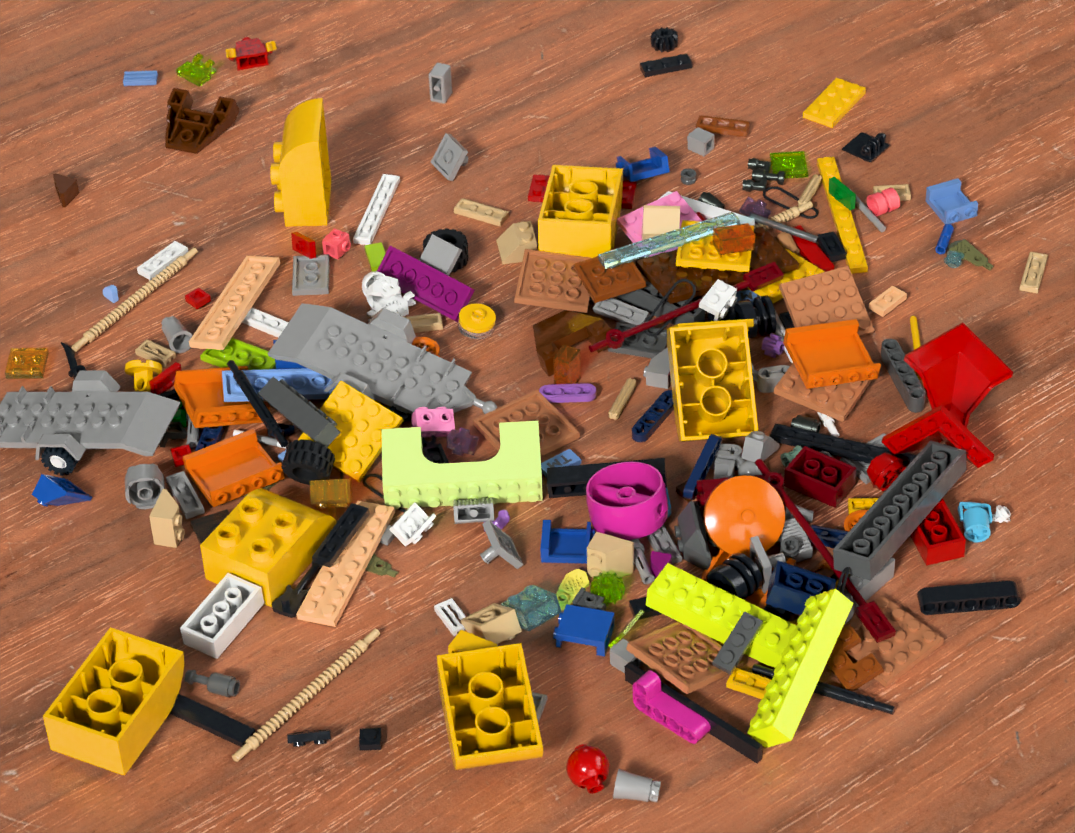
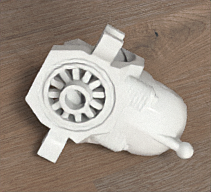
(385, 293)

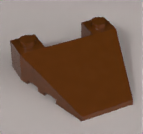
(193, 129)
(566, 329)

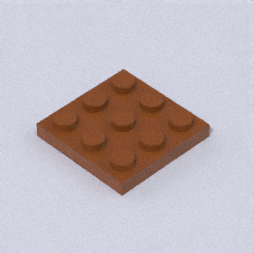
(609, 282)

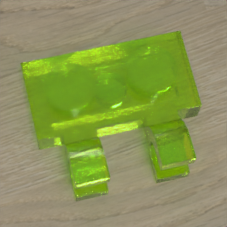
(193, 70)

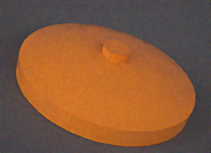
(742, 510)

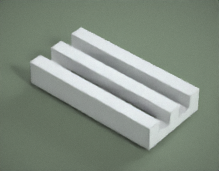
(453, 629)

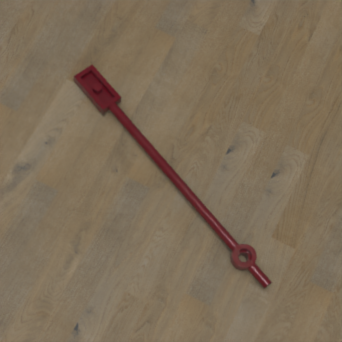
(754, 280)
(869, 612)

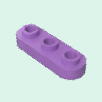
(568, 393)

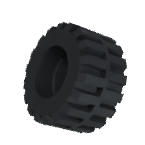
(456, 239)
(307, 461)

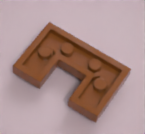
(849, 674)

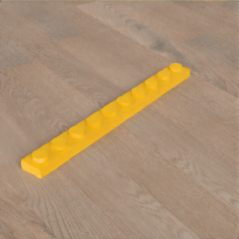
(843, 219)

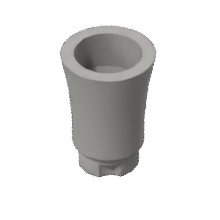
(176, 334)
(636, 787)

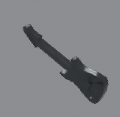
(291, 600)

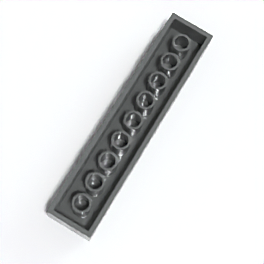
(899, 510)

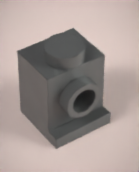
(589, 600)

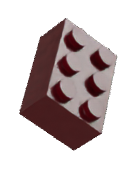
(820, 476)

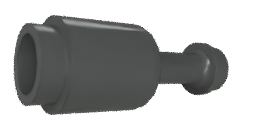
(216, 683)

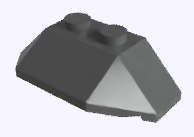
(692, 536)

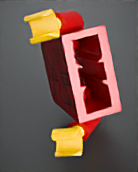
(250, 53)

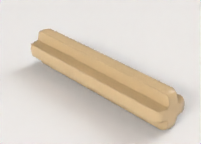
(810, 189)
(622, 398)

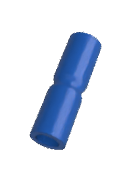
(944, 239)

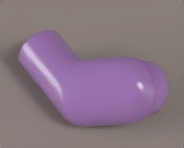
(502, 519)

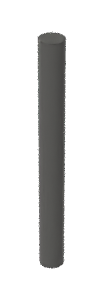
(779, 226)

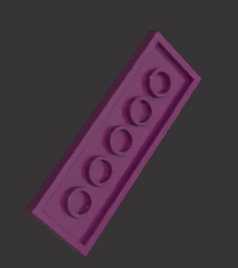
(426, 283)

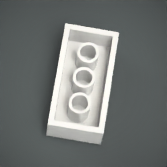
(222, 615)

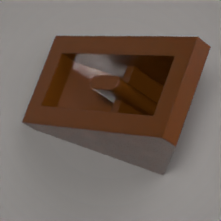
(66, 188)

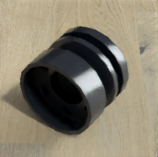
(761, 312)
(737, 576)

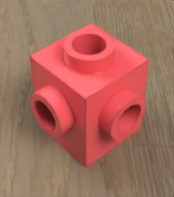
(336, 243)

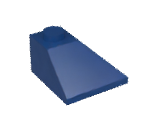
(58, 491)

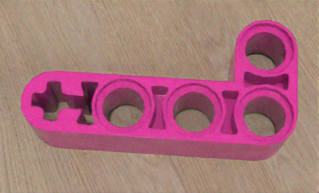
(667, 710)

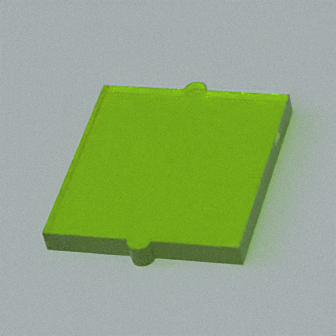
(626, 628)

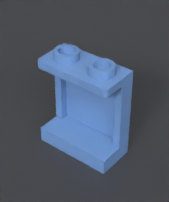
(949, 202)

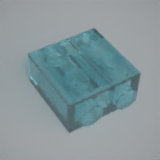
(533, 606)

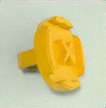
(142, 373)

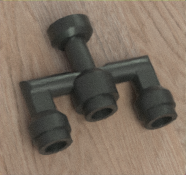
(761, 175)

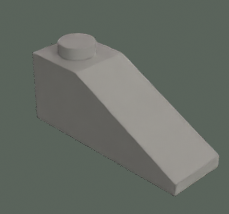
(658, 371)
(758, 446)

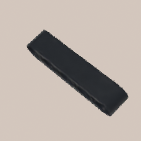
(968, 597)

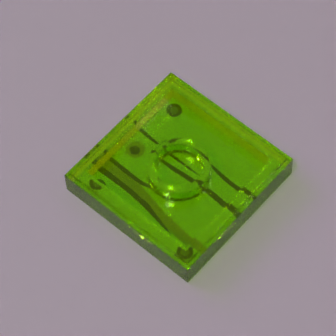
(791, 162)

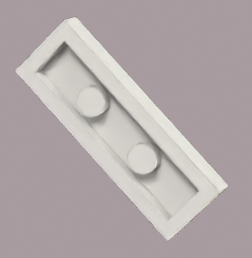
(162, 260)

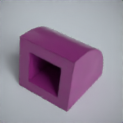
(659, 561)

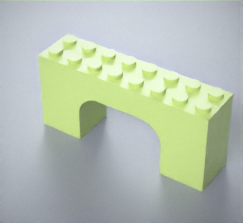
(507, 477)

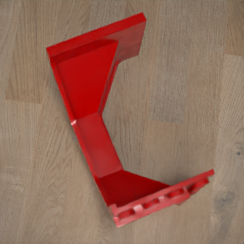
(956, 378)

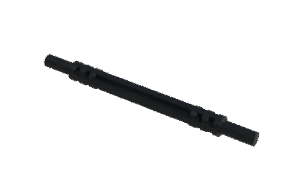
(257, 403)
(837, 693)

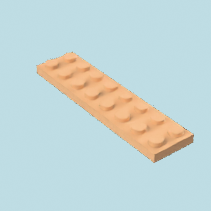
(234, 302)
(336, 584)

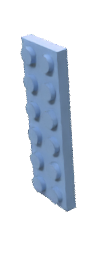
(303, 380)

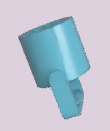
(975, 520)

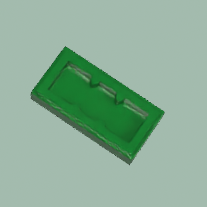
(842, 193)

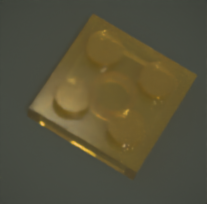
(26, 363)

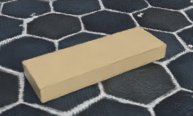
(481, 212)
(1033, 272)

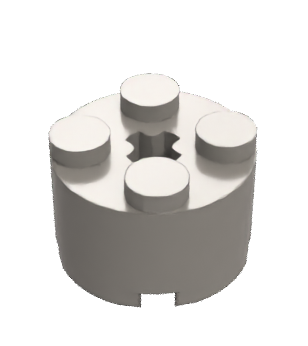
(143, 485)

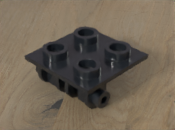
(866, 146)

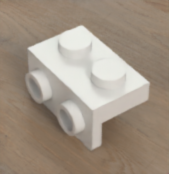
(719, 299)
(412, 524)

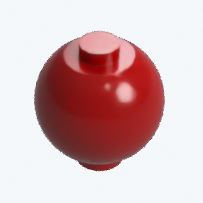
(588, 768)

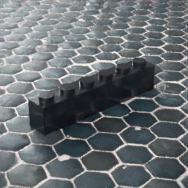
(572, 480)

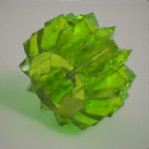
(608, 586)

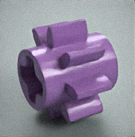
(773, 345)

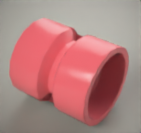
(883, 202)

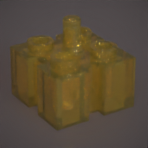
(331, 494)

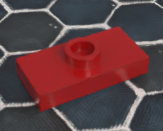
(303, 245)
(165, 379)

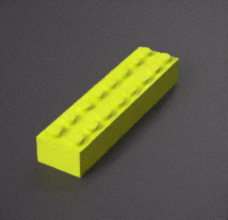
(716, 612)
(800, 668)

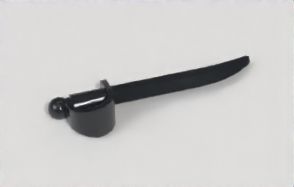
(72, 361)

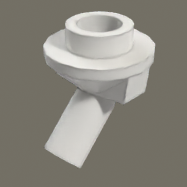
(1002, 514)

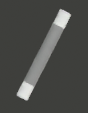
(263, 439)

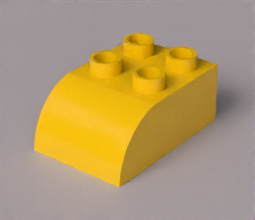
(303, 167)
(580, 210)
(712, 381)
(265, 542)
(115, 701)
(488, 707)

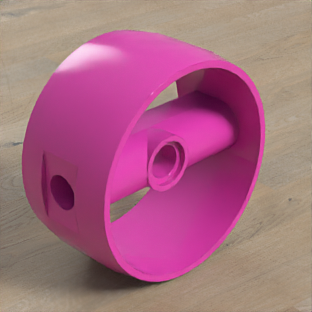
(627, 500)

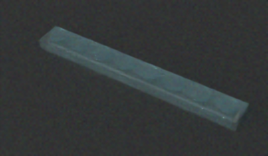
(666, 241)

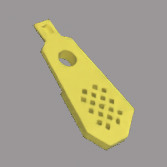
(570, 587)

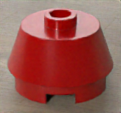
(884, 470)

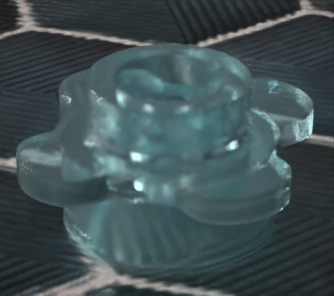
(953, 259)

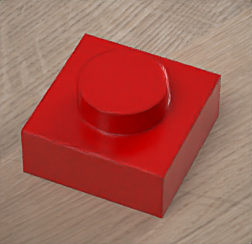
(197, 298)
(178, 453)

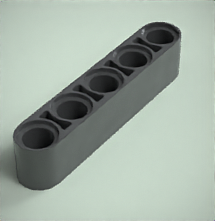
(903, 376)

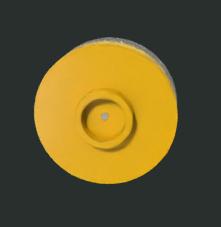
(476, 321)

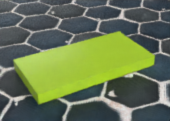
(242, 354)

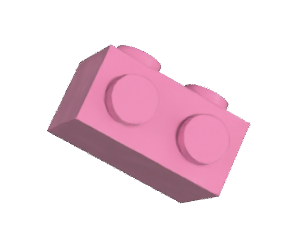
(433, 421)

